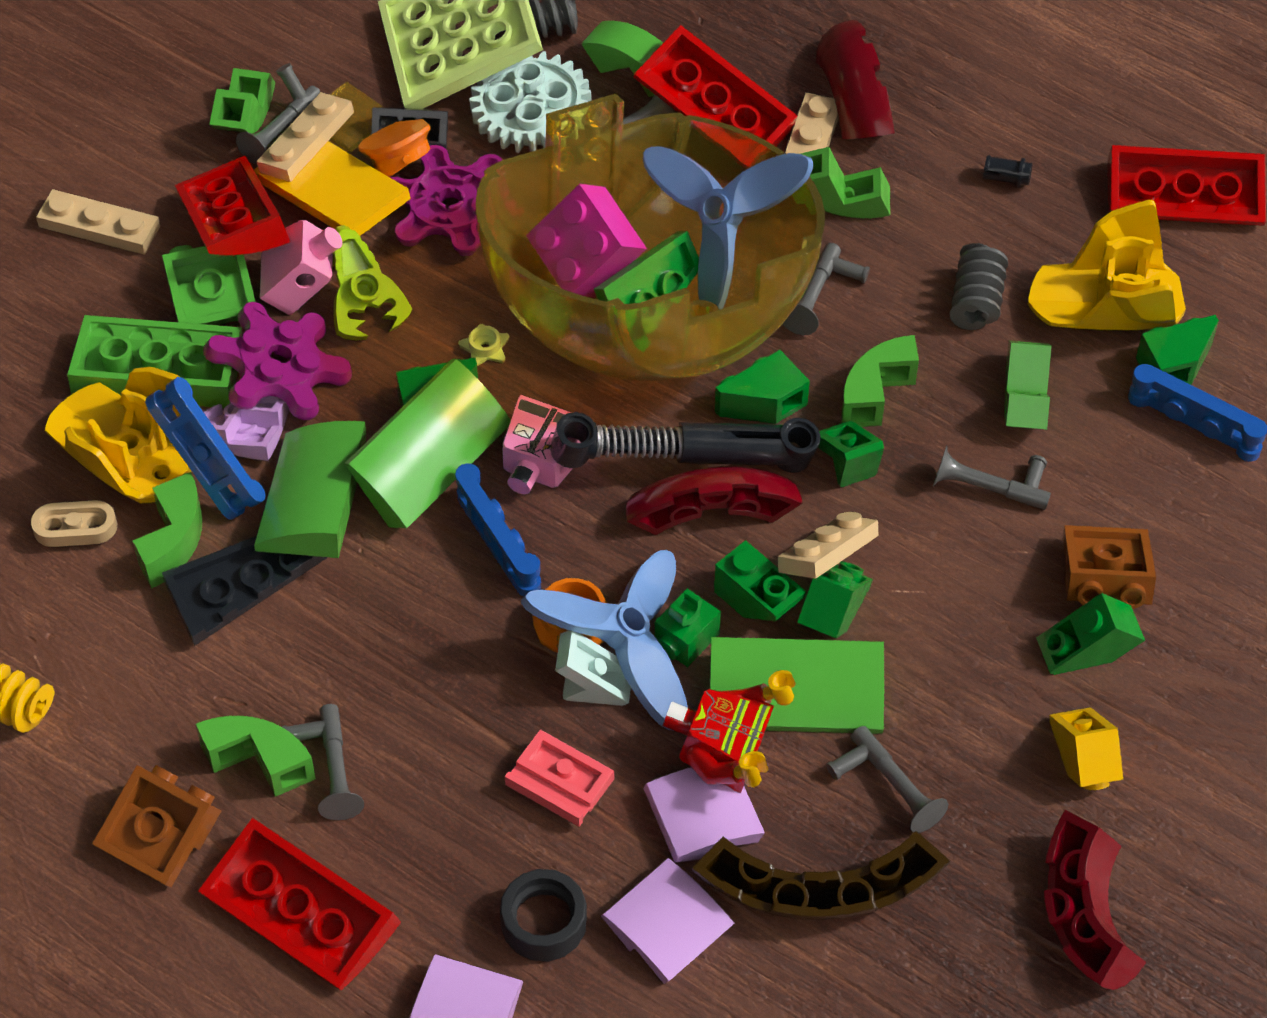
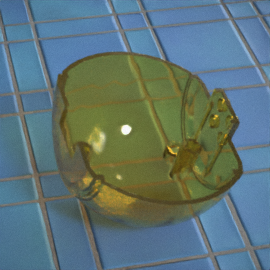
(674, 332)

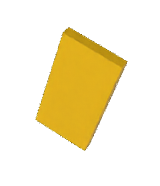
(341, 190)

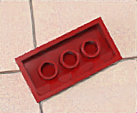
(707, 86)
(1189, 183)
(232, 210)
(299, 905)

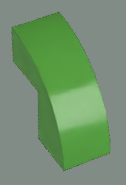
(620, 46)
(245, 103)
(852, 195)
(884, 365)
(1027, 384)
(174, 544)
(277, 751)

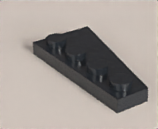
(229, 583)

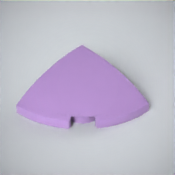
(251, 431)

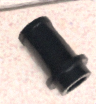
(1008, 170)

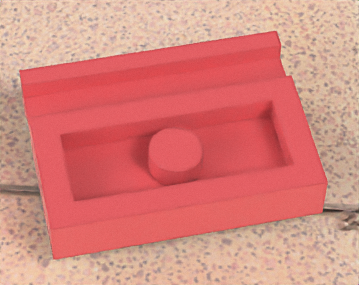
(559, 777)

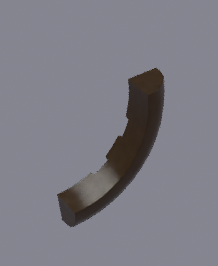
(821, 893)

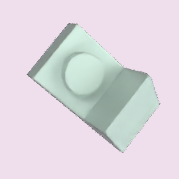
(590, 672)

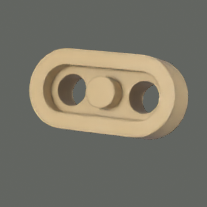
(75, 523)

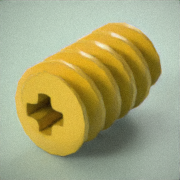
(21, 700)

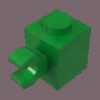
(687, 627)

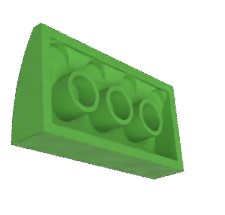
(115, 346)
(426, 442)
(311, 490)
(835, 680)

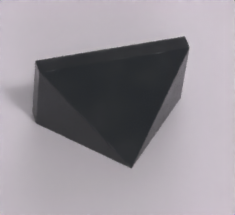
(435, 118)

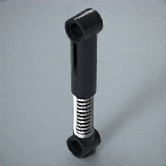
(689, 443)

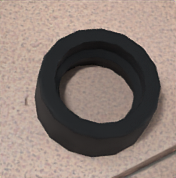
(543, 883)

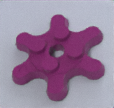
(428, 191)
(269, 377)

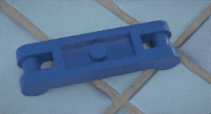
(1198, 410)
(203, 449)
(505, 544)

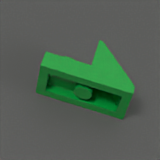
(853, 450)

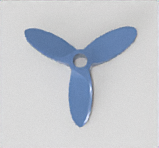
(745, 195)
(625, 629)

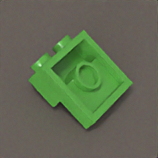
(207, 285)

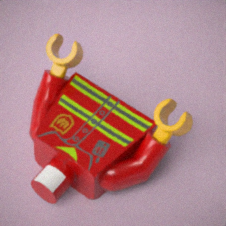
(728, 731)

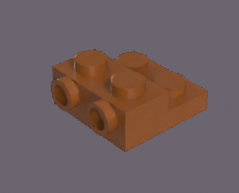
(1108, 563)
(157, 824)

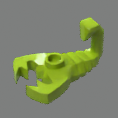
(362, 287)

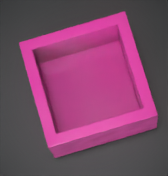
(585, 240)

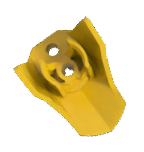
(1114, 279)
(118, 434)

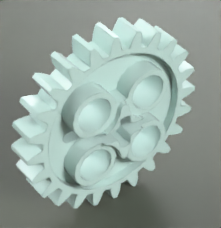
(516, 99)

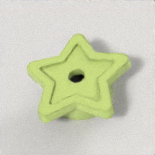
(489, 336)

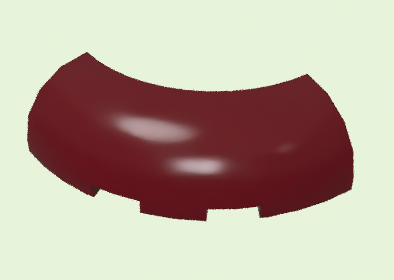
(851, 71)
(689, 493)
(1078, 902)

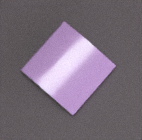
(700, 814)
(667, 920)
(465, 991)

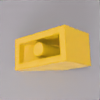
(1088, 747)

